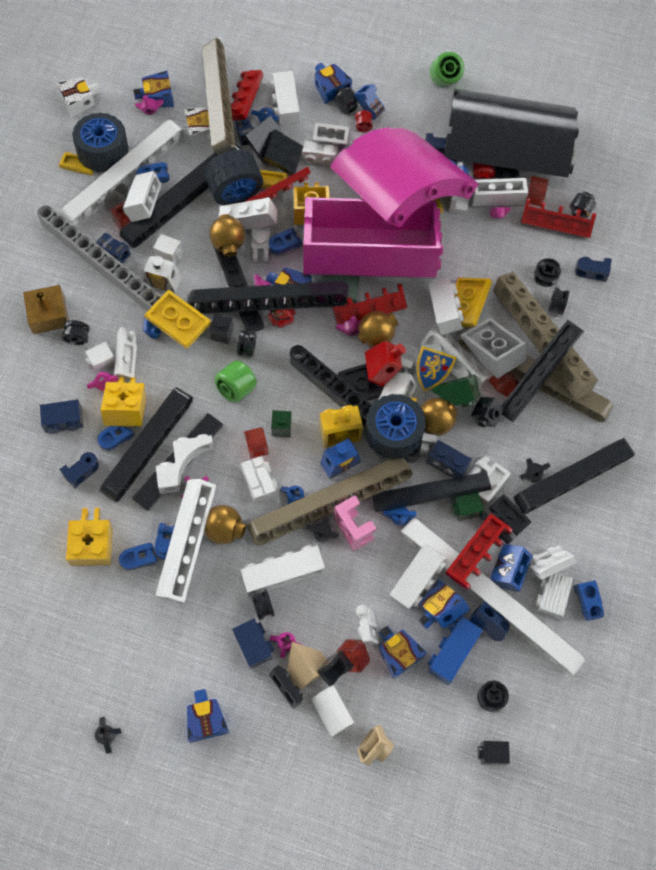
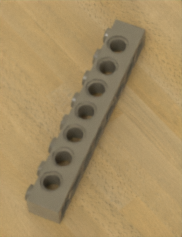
(541, 331)

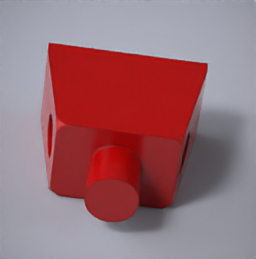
(384, 362)

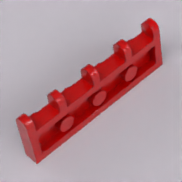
(245, 96)
(284, 185)
(558, 220)
(386, 303)
(476, 550)

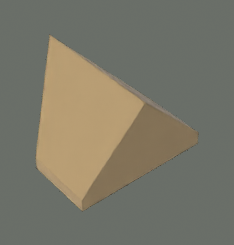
(304, 665)

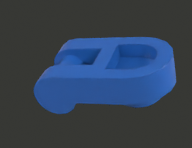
(160, 167)
(279, 244)
(109, 440)
(162, 544)
(130, 559)

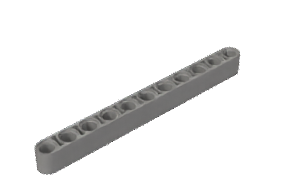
(52, 220)

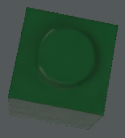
(281, 423)
(467, 507)

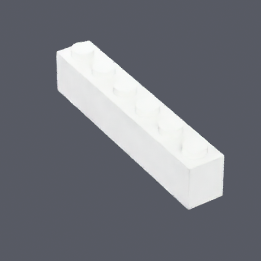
(185, 540)

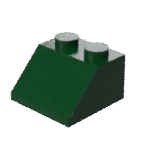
(459, 391)

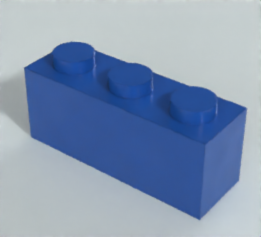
(454, 650)

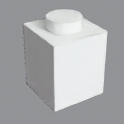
(168, 248)
(100, 358)

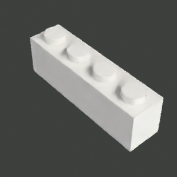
(282, 570)

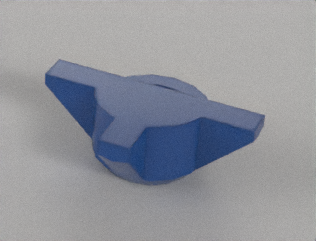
(262, 115)
(291, 495)
(402, 512)

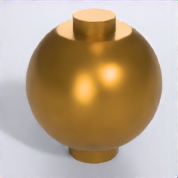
(227, 234)
(377, 328)
(439, 416)
(224, 525)

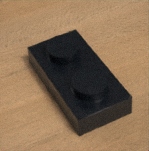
(290, 692)

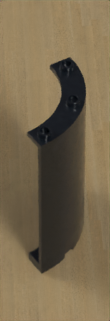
(512, 133)

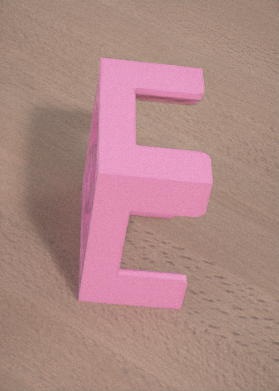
(344, 517)

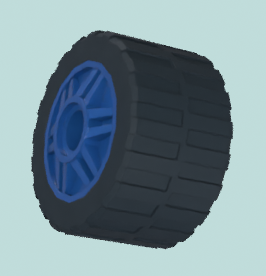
(100, 141)
(233, 177)
(395, 426)

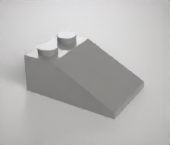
(495, 347)

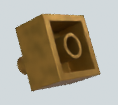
(45, 309)

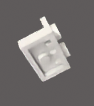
(319, 152)

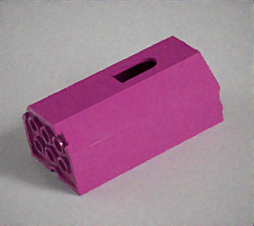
(355, 241)

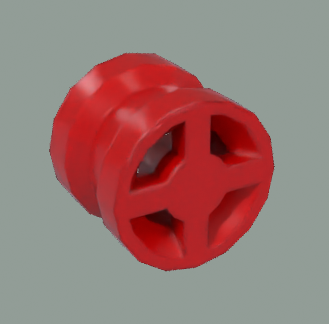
(363, 121)

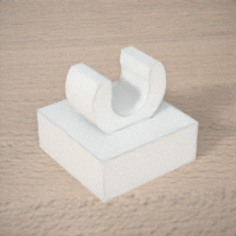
(407, 363)
(427, 441)

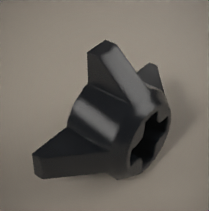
(533, 468)
(322, 528)
(108, 734)

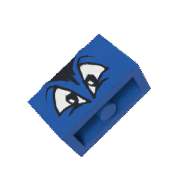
(511, 567)

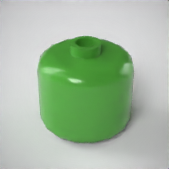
(447, 69)
(235, 381)

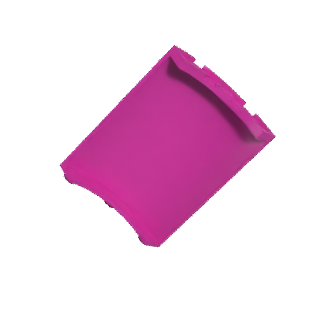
(399, 173)

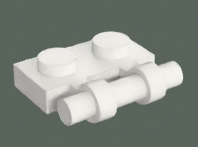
(496, 474)
(551, 562)
(368, 629)

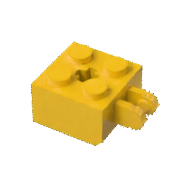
(299, 199)
(123, 403)
(340, 425)
(82, 532)

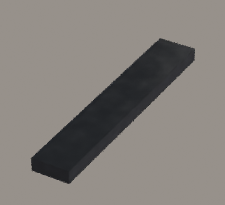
(235, 278)
(541, 370)
(431, 491)
(149, 492)

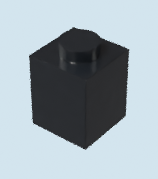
(221, 328)
(494, 753)

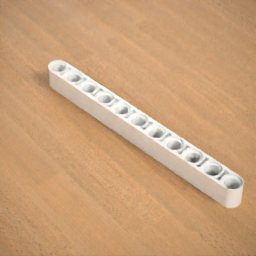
(484, 589)

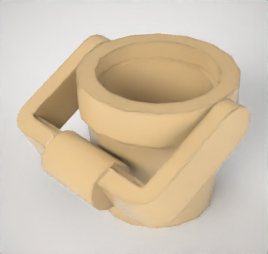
(375, 745)

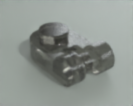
(114, 198)

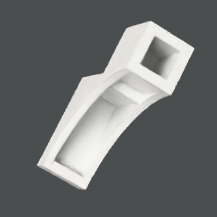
(185, 450)

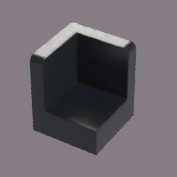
(334, 667)

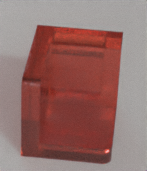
(537, 190)
(119, 216)
(504, 384)
(256, 442)
(356, 653)

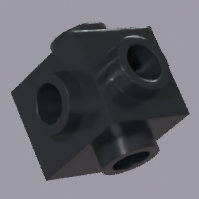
(487, 412)

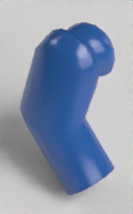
(150, 330)

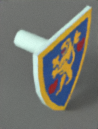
(433, 367)

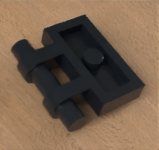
(510, 515)

